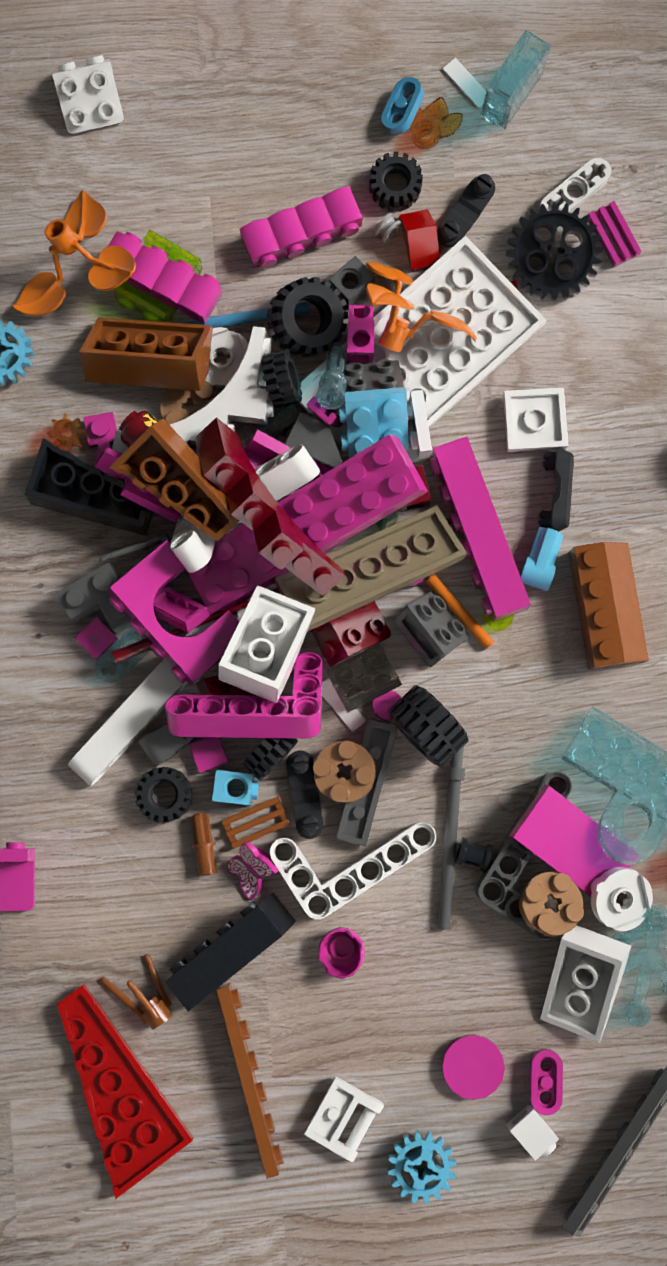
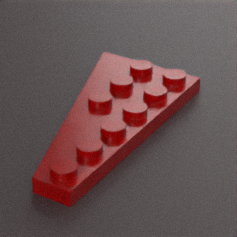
(125, 1105)

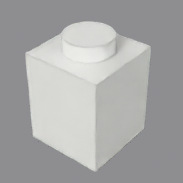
(533, 1133)

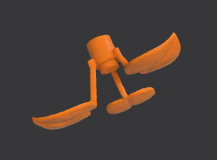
(110, 270)
(397, 327)

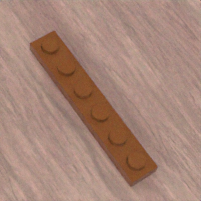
(254, 1092)

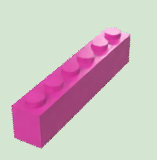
(479, 528)

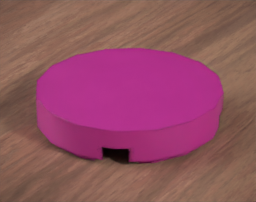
(473, 1067)

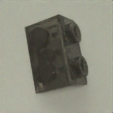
(363, 678)

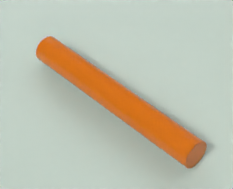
(460, 612)

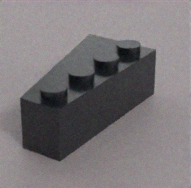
(83, 491)
(230, 952)

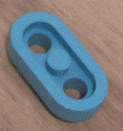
(401, 107)

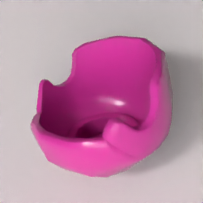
(341, 952)

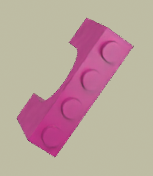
(136, 594)

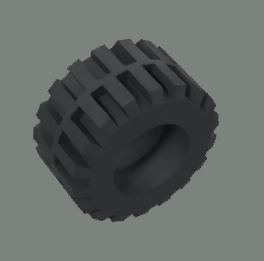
(330, 312)
(428, 725)

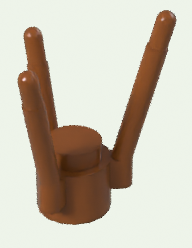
(153, 1010)

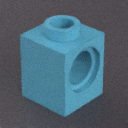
(221, 784)

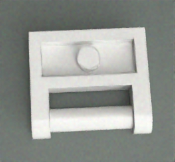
(334, 1114)

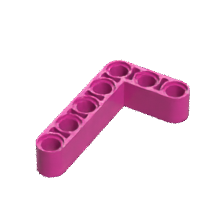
(252, 715)

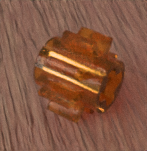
(67, 424)

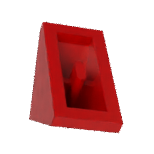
(420, 239)

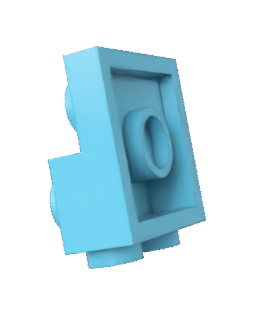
(373, 416)

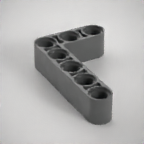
(521, 856)

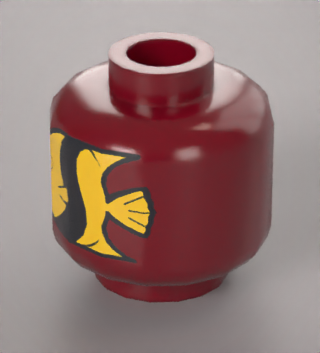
(135, 425)

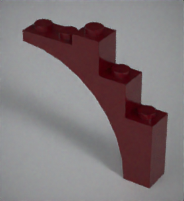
(251, 503)

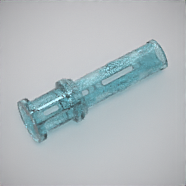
(332, 381)

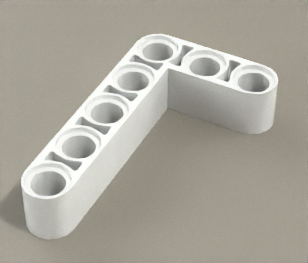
(279, 475)
(352, 873)

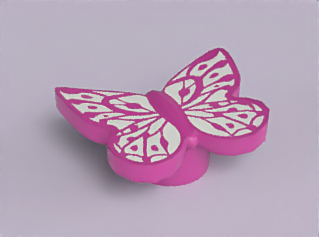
(251, 867)

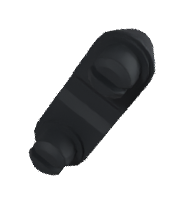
(466, 210)
(563, 464)
(304, 794)

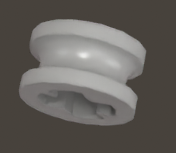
(387, 228)

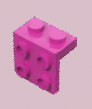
(17, 877)

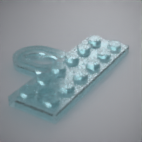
(636, 775)

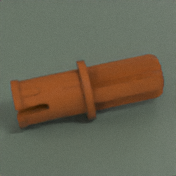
(203, 844)

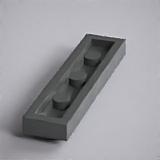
(359, 815)

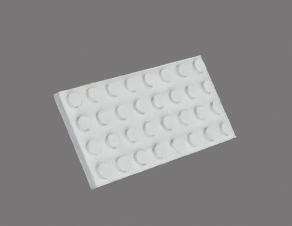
(443, 358)

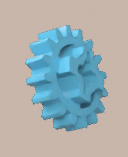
(16, 356)
(408, 1162)

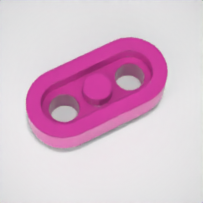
(546, 1080)

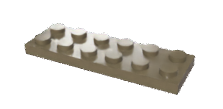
(380, 565)

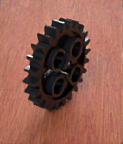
(529, 245)

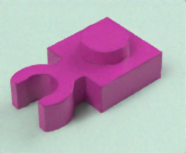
(100, 431)

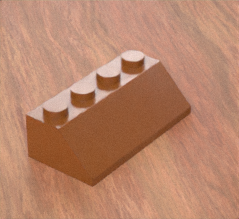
(147, 353)
(608, 604)

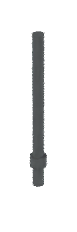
(455, 775)

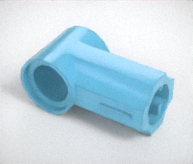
(539, 566)

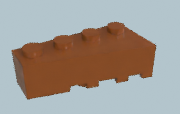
(174, 474)

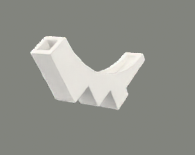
(239, 401)

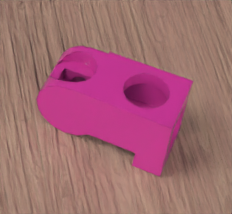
(360, 334)

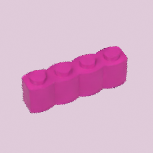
(301, 227)
(170, 280)

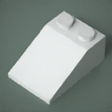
(265, 644)
(585, 982)

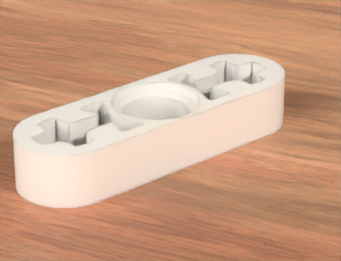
(579, 178)

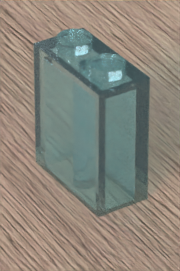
(515, 79)

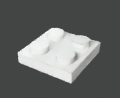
(535, 419)

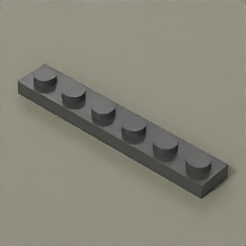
(615, 1160)

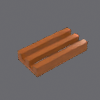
(232, 832)

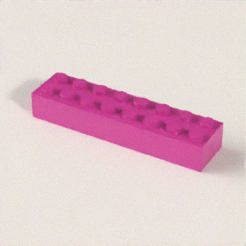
(325, 510)

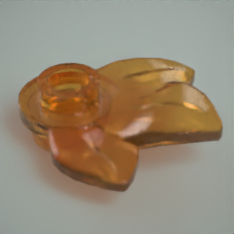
(436, 122)

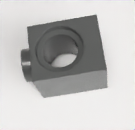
(354, 271)

